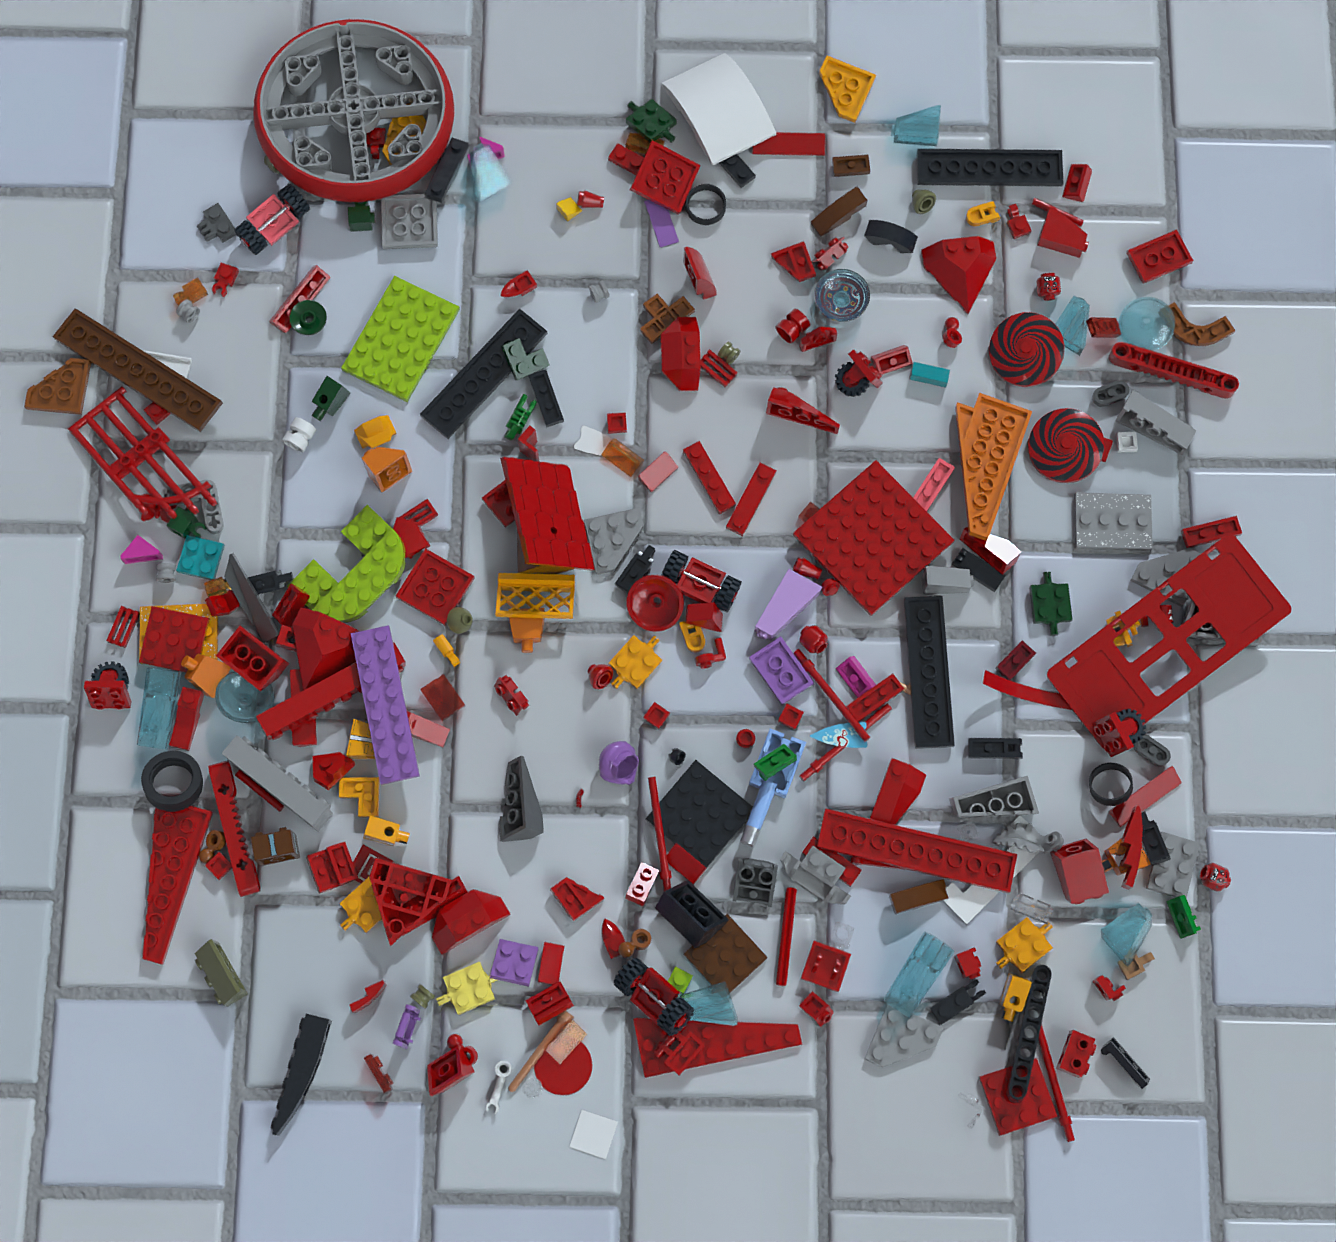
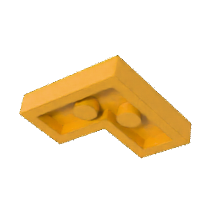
(366, 791)

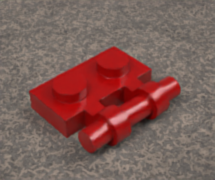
(684, 1052)

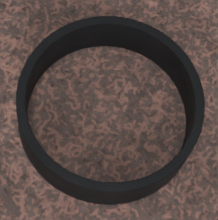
(706, 187)
(1111, 766)

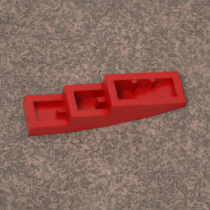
(1133, 841)

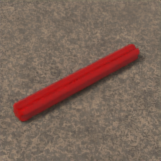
(786, 936)

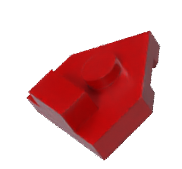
(817, 338)
(330, 768)

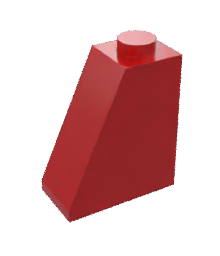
(1062, 234)

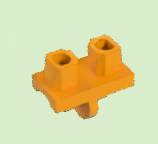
(1124, 638)

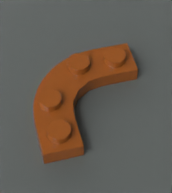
(1200, 335)

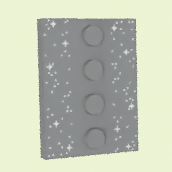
(1113, 521)

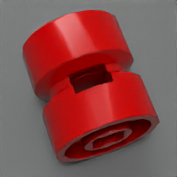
(790, 328)

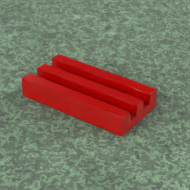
(722, 363)
(426, 519)
(122, 610)

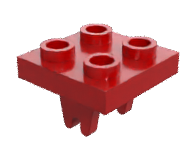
(500, 504)
(826, 966)

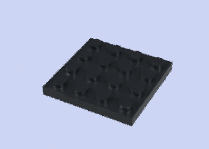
(701, 813)

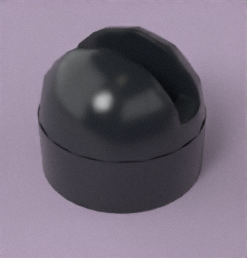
(677, 756)

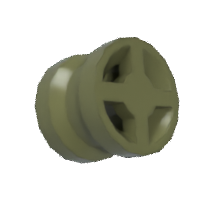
(729, 353)
(422, 996)

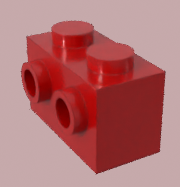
(1076, 1054)

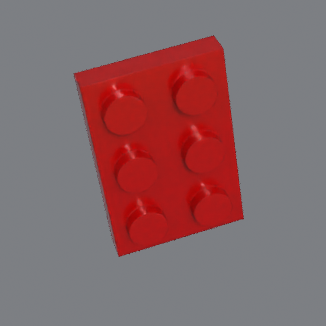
(1159, 256)

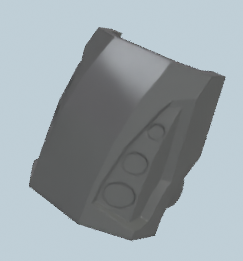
(755, 881)

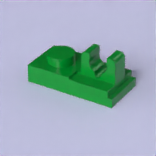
(775, 761)
(1182, 916)

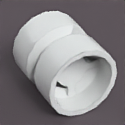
(299, 434)

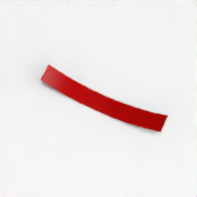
(1024, 692)

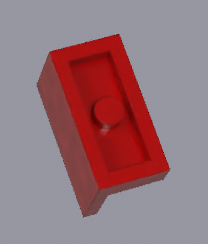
(527, 442)

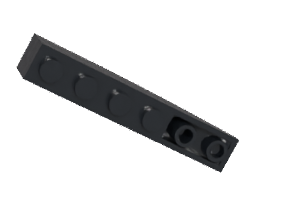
(302, 1068)

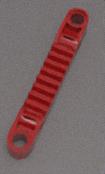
(1184, 372)
(222, 777)

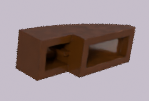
(839, 211)
(918, 896)

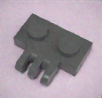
(216, 224)

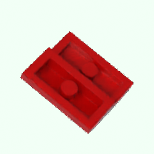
(332, 867)

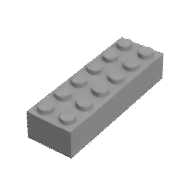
(280, 785)

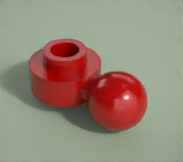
(952, 337)
(455, 1040)

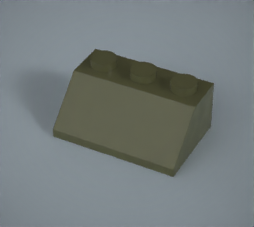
(219, 973)

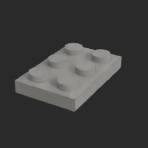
(1174, 875)

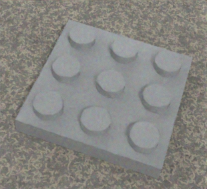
(409, 222)

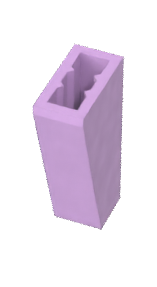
(787, 602)

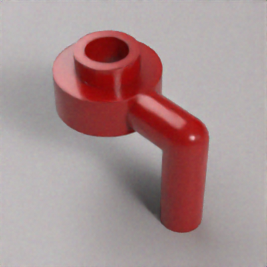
(706, 660)

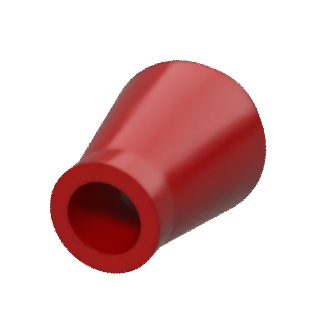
(589, 200)
(806, 568)

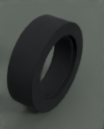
(164, 760)

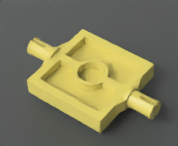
(468, 988)

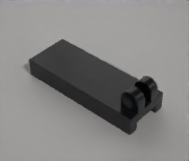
(979, 569)
(1126, 1062)

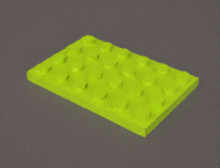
(400, 338)

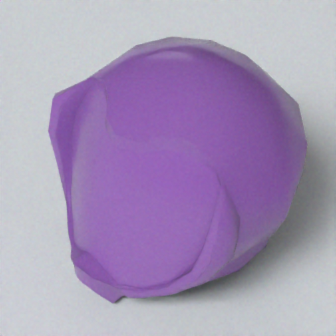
(618, 763)

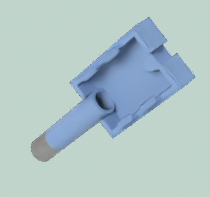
(775, 785)

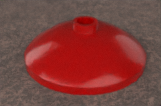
(647, 612)

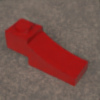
(186, 718)

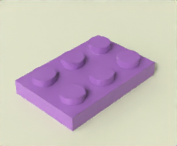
(781, 670)

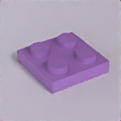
(514, 962)

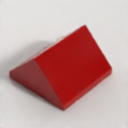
(448, 1071)

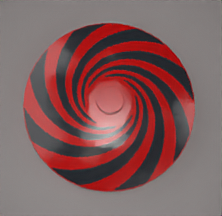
(1026, 349)
(1066, 445)

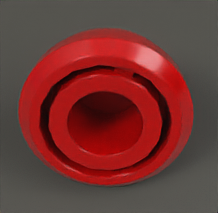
(600, 675)

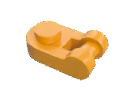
(977, 217)
(694, 641)

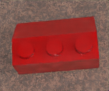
(252, 659)

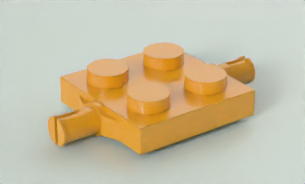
(635, 662)
(361, 907)
(1024, 945)

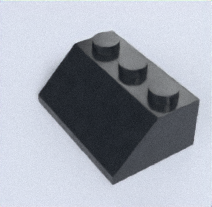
(691, 913)

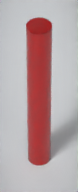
(1045, 206)
(259, 790)

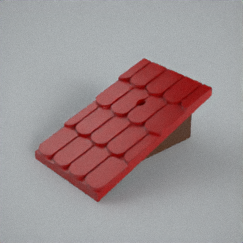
(546, 517)

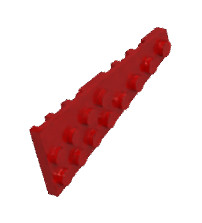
(174, 855)
(721, 1042)

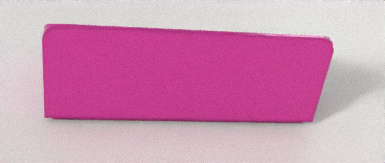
(855, 676)

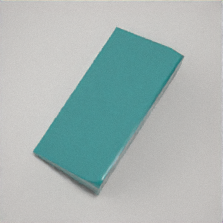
(930, 374)

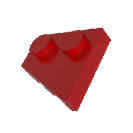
(795, 261)
(575, 898)

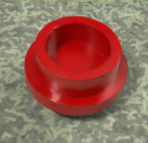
(830, 587)
(745, 738)

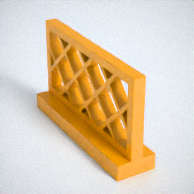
(536, 584)

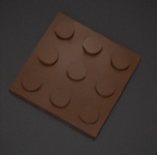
(727, 956)

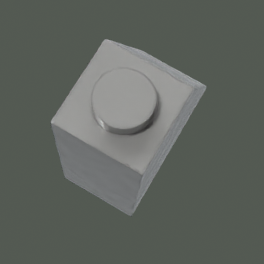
(946, 580)

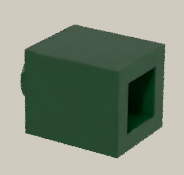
(360, 217)
(185, 523)

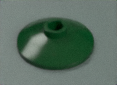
(305, 310)

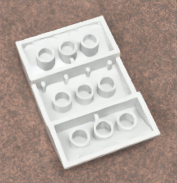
(720, 107)

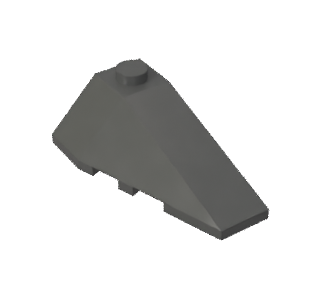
(522, 810)

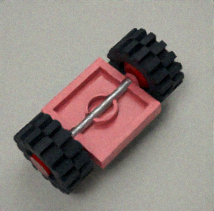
(272, 219)

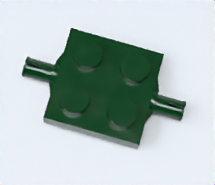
(651, 121)
(1050, 603)

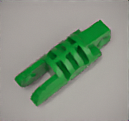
(519, 418)

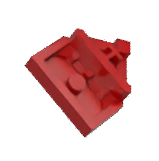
(411, 536)

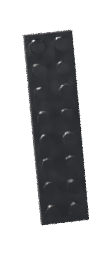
(989, 167)
(480, 375)
(929, 672)

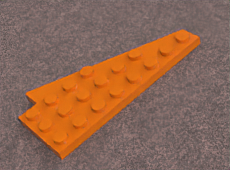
(988, 449)

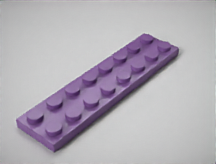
(385, 705)

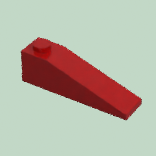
(898, 791)

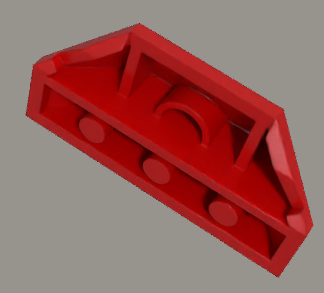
(681, 353)
(467, 918)

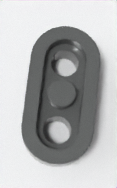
(1109, 393)
(1151, 750)

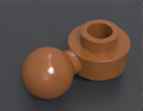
(215, 841)
(626, 949)

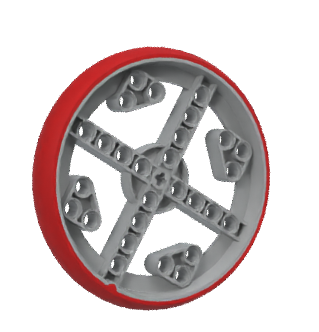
(353, 110)

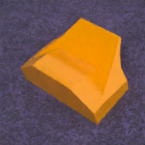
(375, 432)

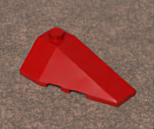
(792, 408)

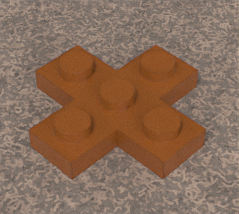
(663, 315)

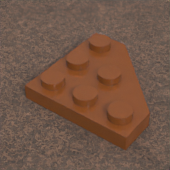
(61, 389)

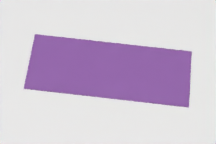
(662, 224)

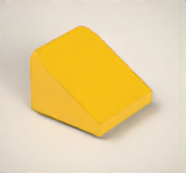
(568, 208)

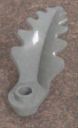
(1029, 838)

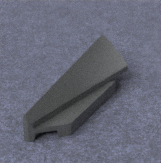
(249, 599)

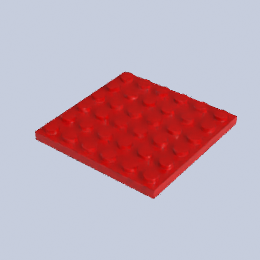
(873, 537)

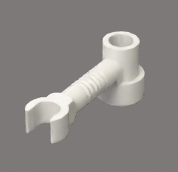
(499, 1084)

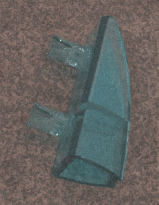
(158, 707)
(918, 973)

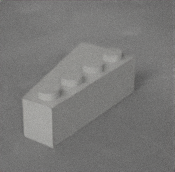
(1155, 423)
(1003, 799)

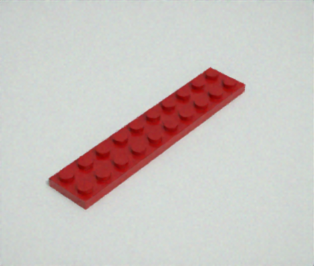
(917, 850)

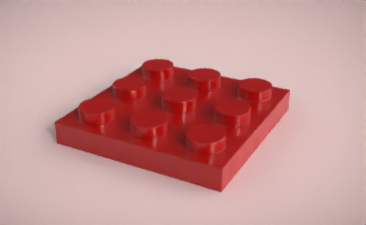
(665, 177)
(435, 586)
(171, 637)
(1014, 1116)

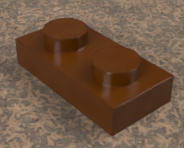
(851, 165)

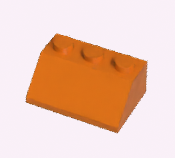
(386, 466)

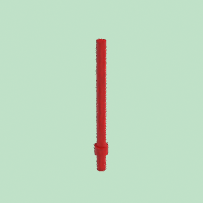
(808, 665)
(816, 765)
(665, 873)
(1064, 1119)

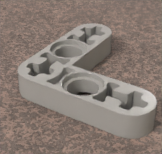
(208, 520)

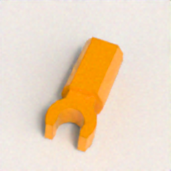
(446, 649)

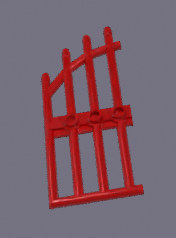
(138, 454)

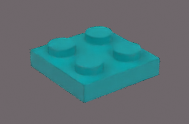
(200, 557)

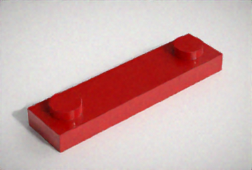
(751, 499)

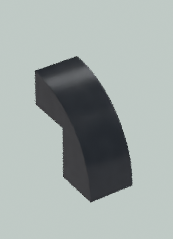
(885, 233)

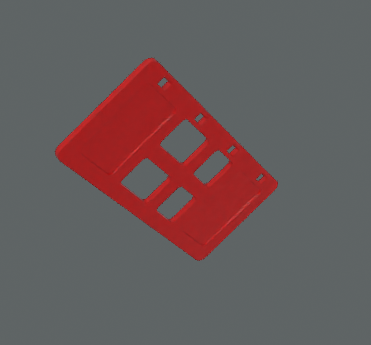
(1229, 595)

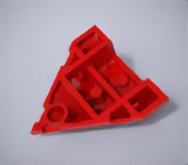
(960, 266)
(321, 646)
(405, 895)

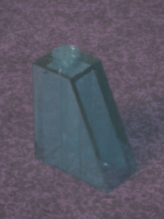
(918, 127)
(487, 172)
(1073, 324)
(1128, 932)
(712, 1005)

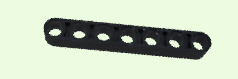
(1025, 1042)

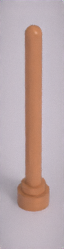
(562, 1019)

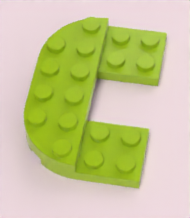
(367, 580)

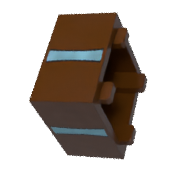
(275, 847)

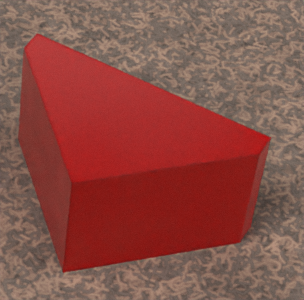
(705, 616)

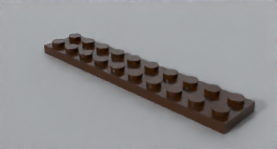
(137, 370)

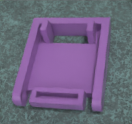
(406, 1026)

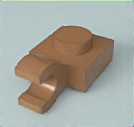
(1136, 966)

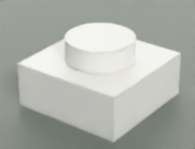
(1126, 442)

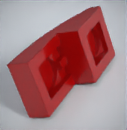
(372, 993)

